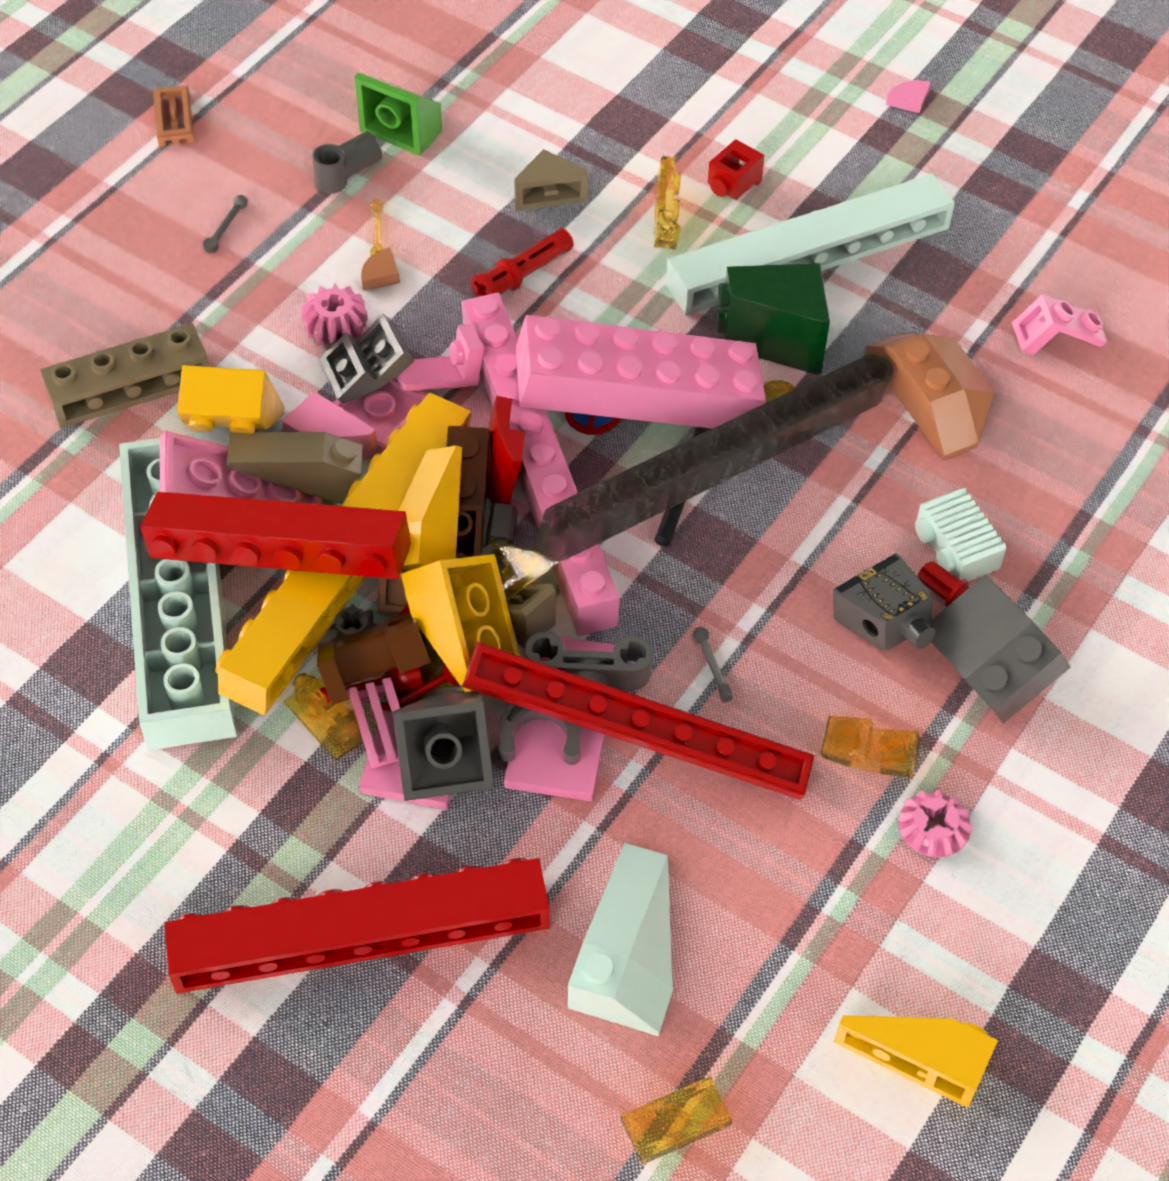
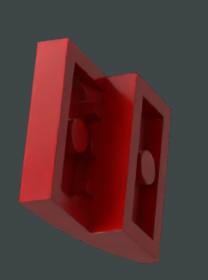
(504, 452)

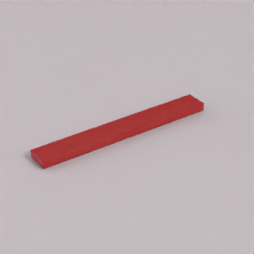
(638, 721)

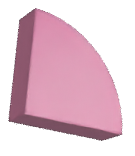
(909, 95)

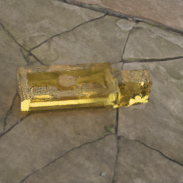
(666, 208)

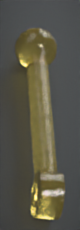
(376, 207)

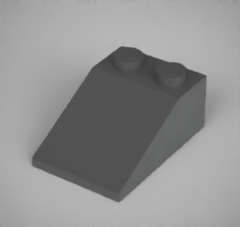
(997, 648)

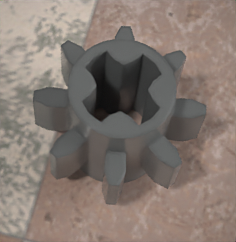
(350, 621)

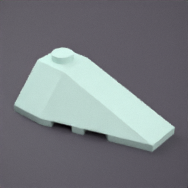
(627, 951)

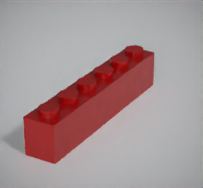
(277, 534)

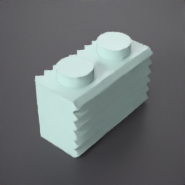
(960, 535)

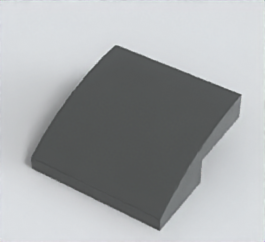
(366, 363)

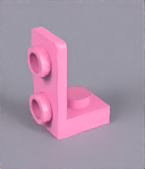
(1048, 317)
(456, 371)

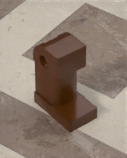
(371, 652)

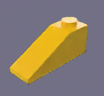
(433, 507)
(929, 1051)

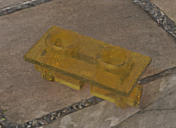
(330, 724)

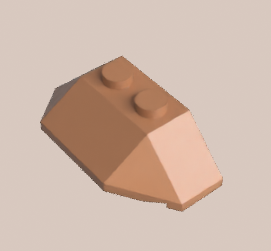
(938, 389)

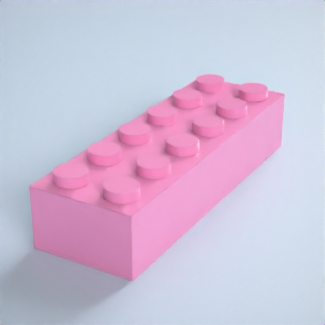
(636, 373)

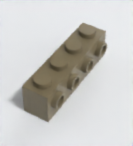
(122, 375)

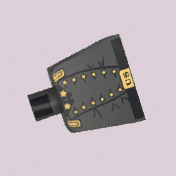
(886, 605)

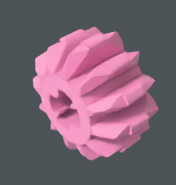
(334, 313)

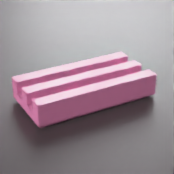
(373, 693)

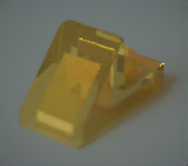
(521, 566)

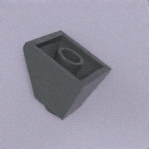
(443, 745)

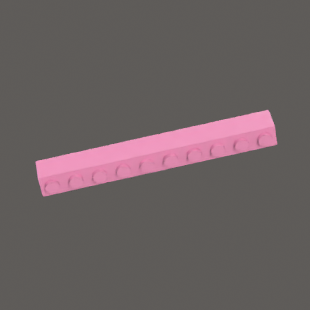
(543, 470)

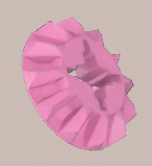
(938, 840)

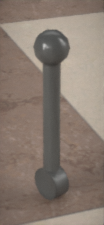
(211, 244)
(701, 636)

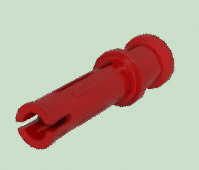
(509, 273)

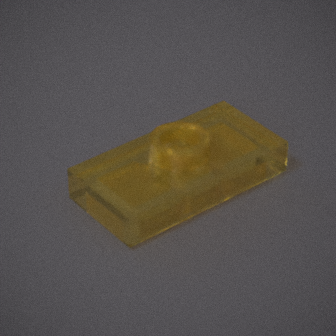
(676, 1120)

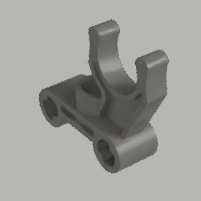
(602, 667)

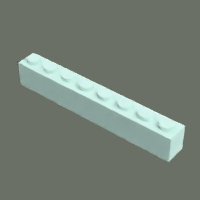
(823, 237)

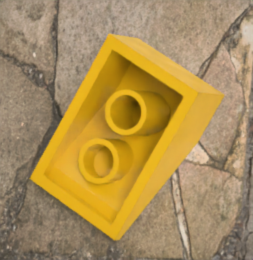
(227, 399)
(460, 605)

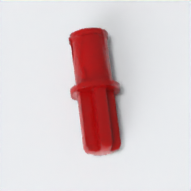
(942, 582)

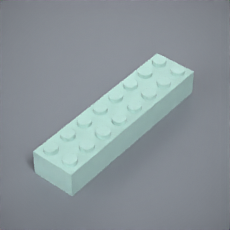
(174, 623)

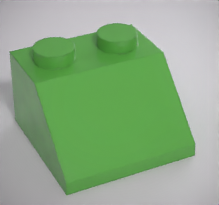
(397, 114)

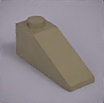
(298, 460)

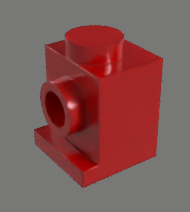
(731, 178)

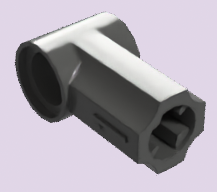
(336, 163)

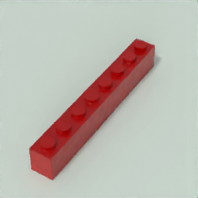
(356, 924)

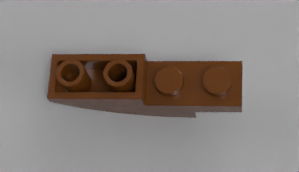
(472, 487)

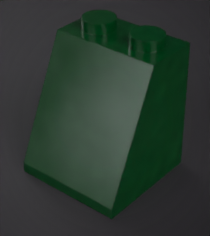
(779, 311)

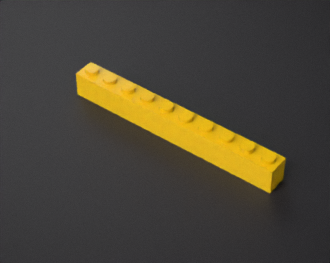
(308, 602)

